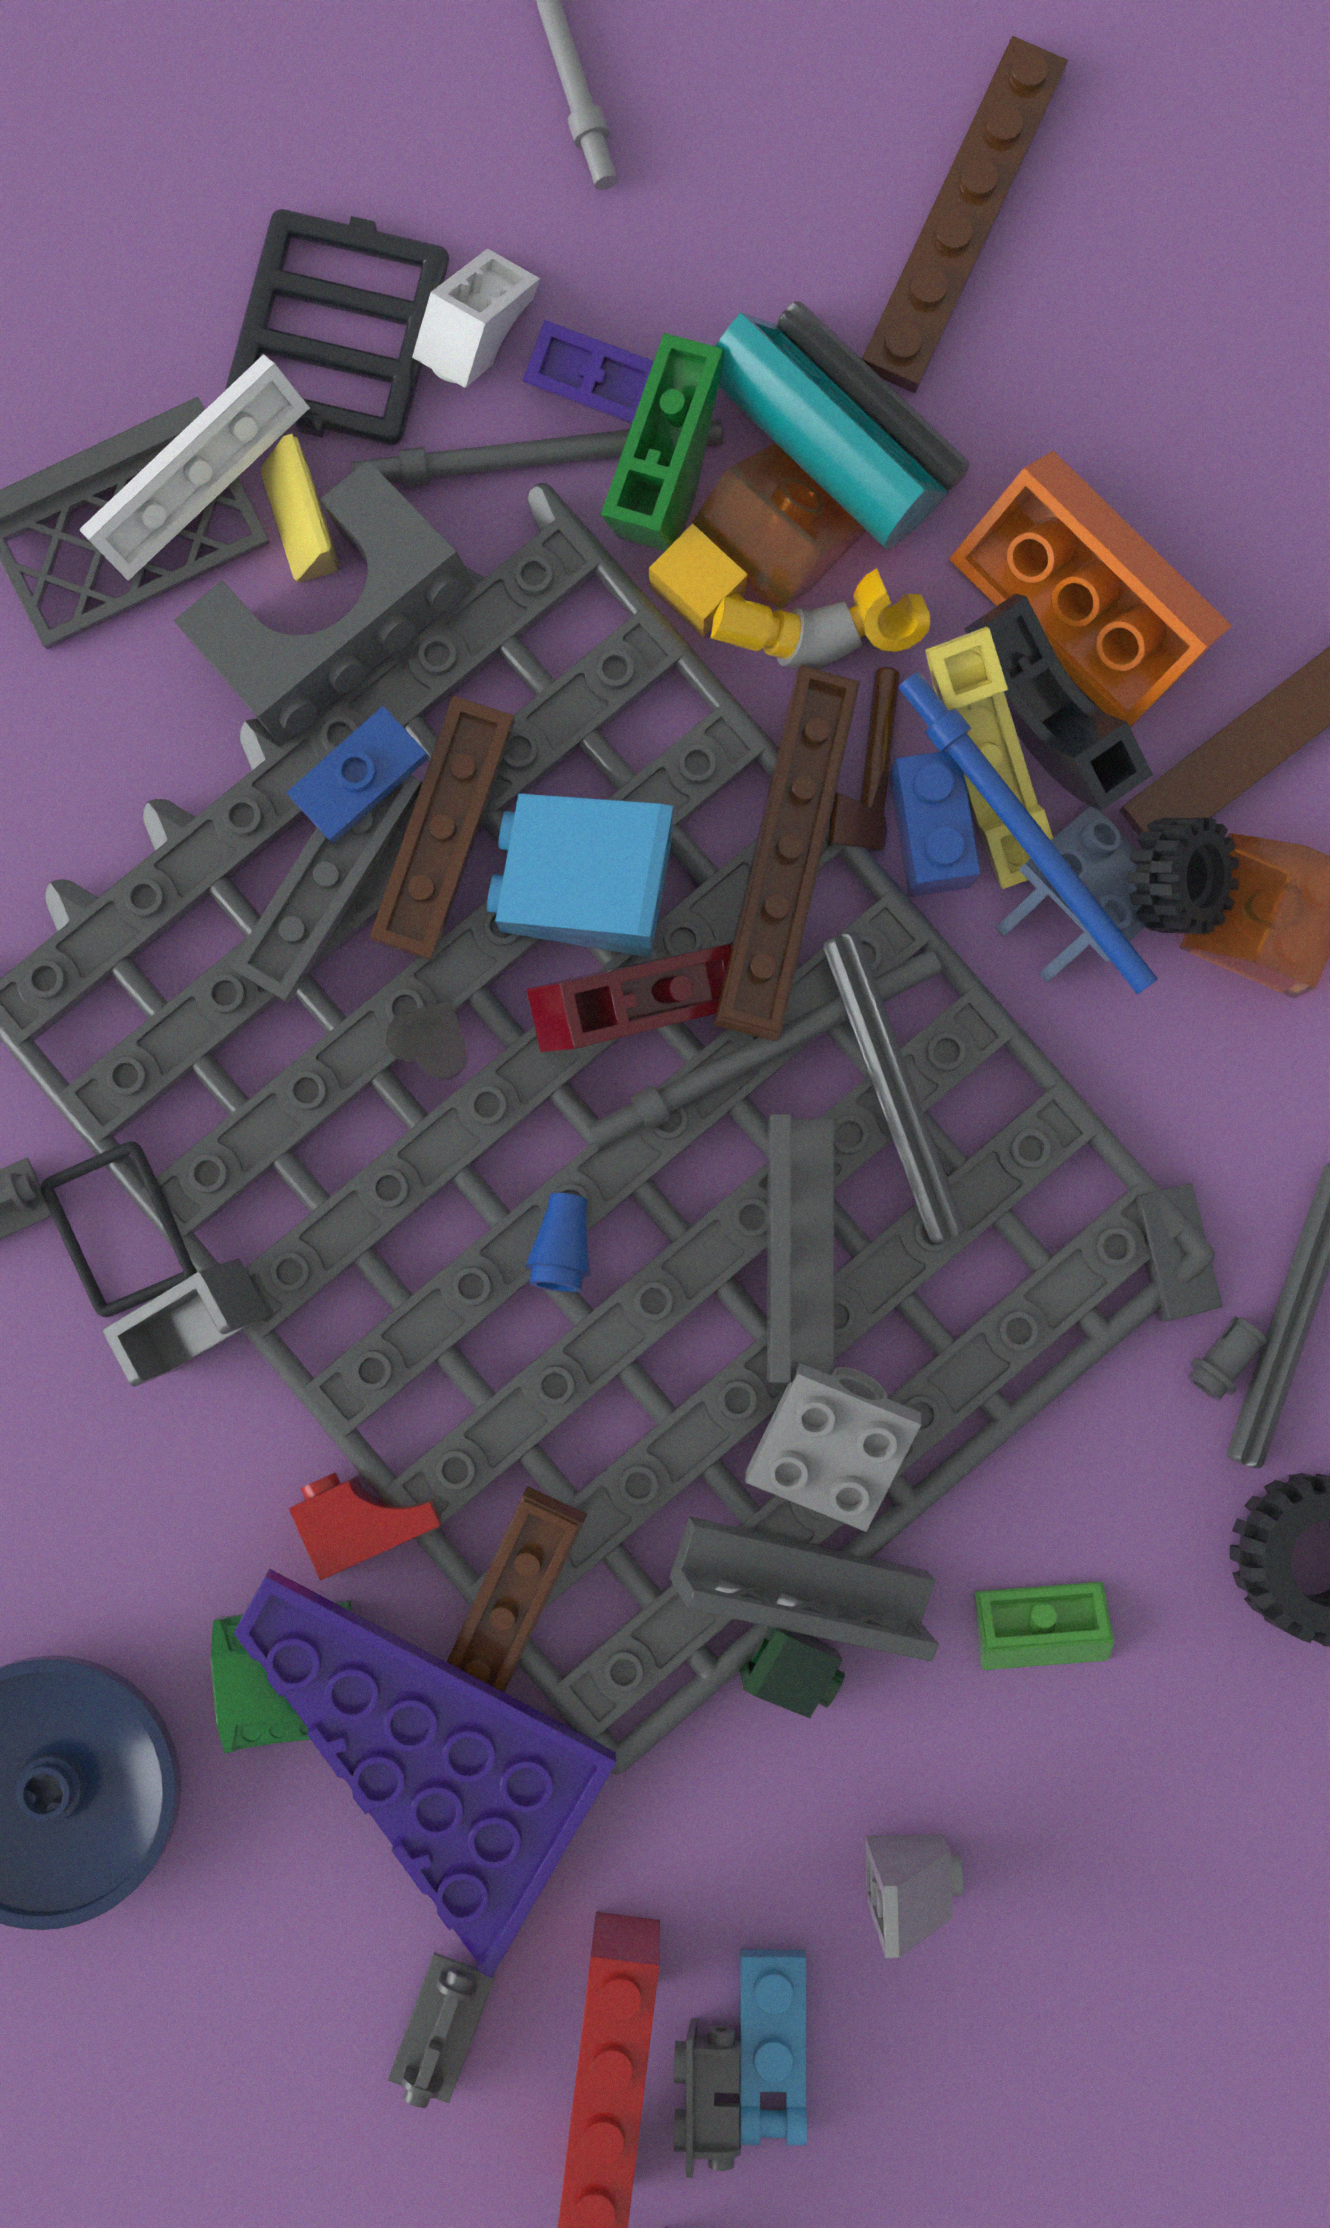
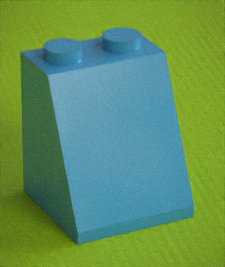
(583, 871)

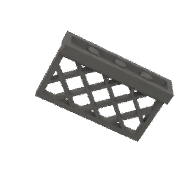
(82, 481)

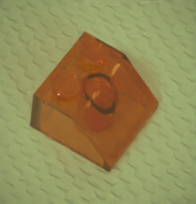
(777, 525)
(1278, 917)

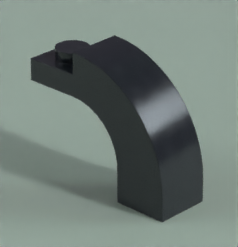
(1063, 730)

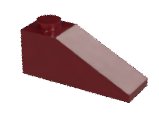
(628, 999)

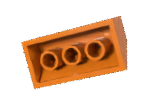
(1099, 590)

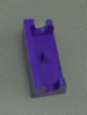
(588, 371)

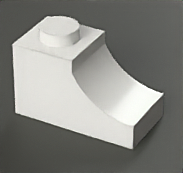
(472, 317)

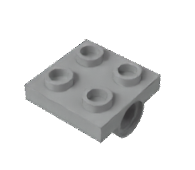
(834, 1444)

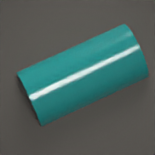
(825, 431)

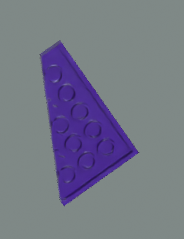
(446, 1765)

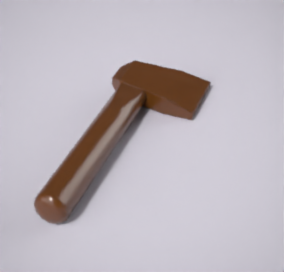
(864, 821)

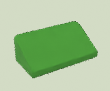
(1043, 1626)

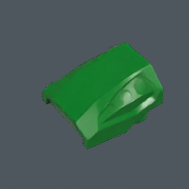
(245, 1702)

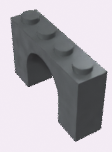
(297, 677)

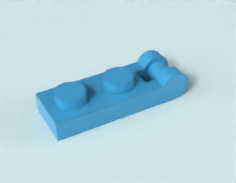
(773, 2044)

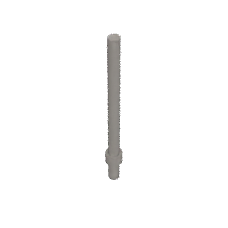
(586, 119)

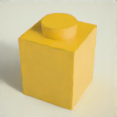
(695, 578)

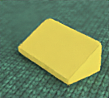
(298, 511)

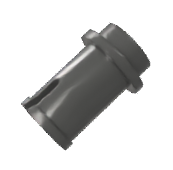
(1227, 1359)

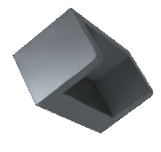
(185, 1322)

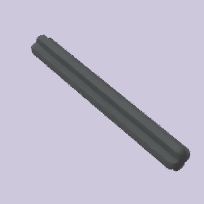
(894, 1087)
(1285, 1334)

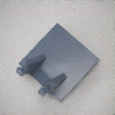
(1102, 862)

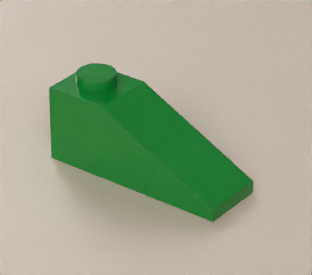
(665, 445)

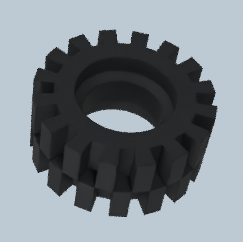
(1183, 875)

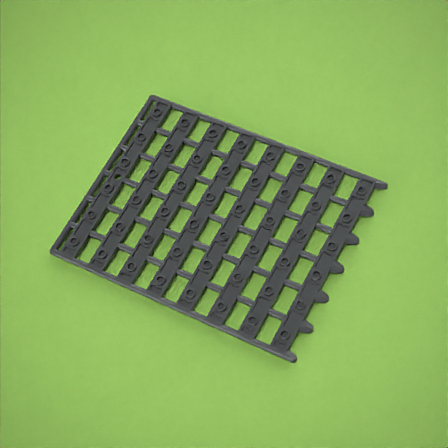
(200, 856)

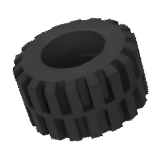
(1267, 1550)

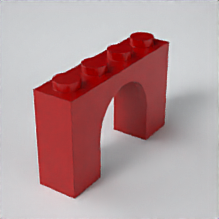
(611, 2072)

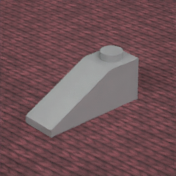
(910, 1888)

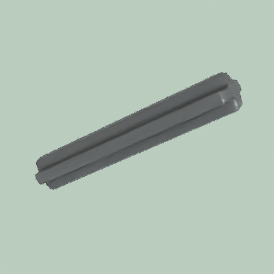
(873, 394)

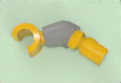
(828, 632)

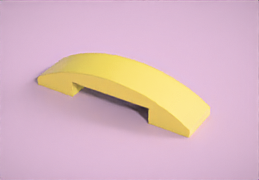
(971, 679)

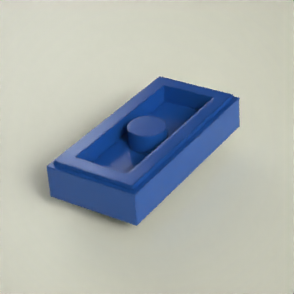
(357, 774)

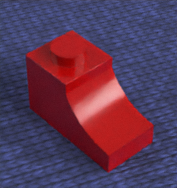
(349, 1525)

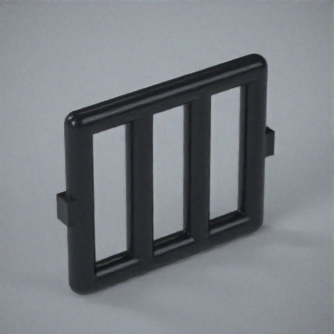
(271, 280)

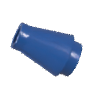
(561, 1246)

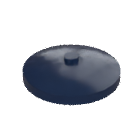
(81, 1790)

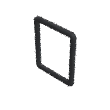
(74, 1248)

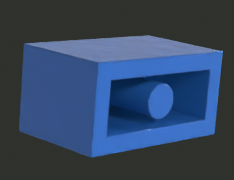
(933, 824)

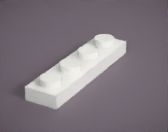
(195, 467)

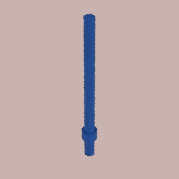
(949, 732)

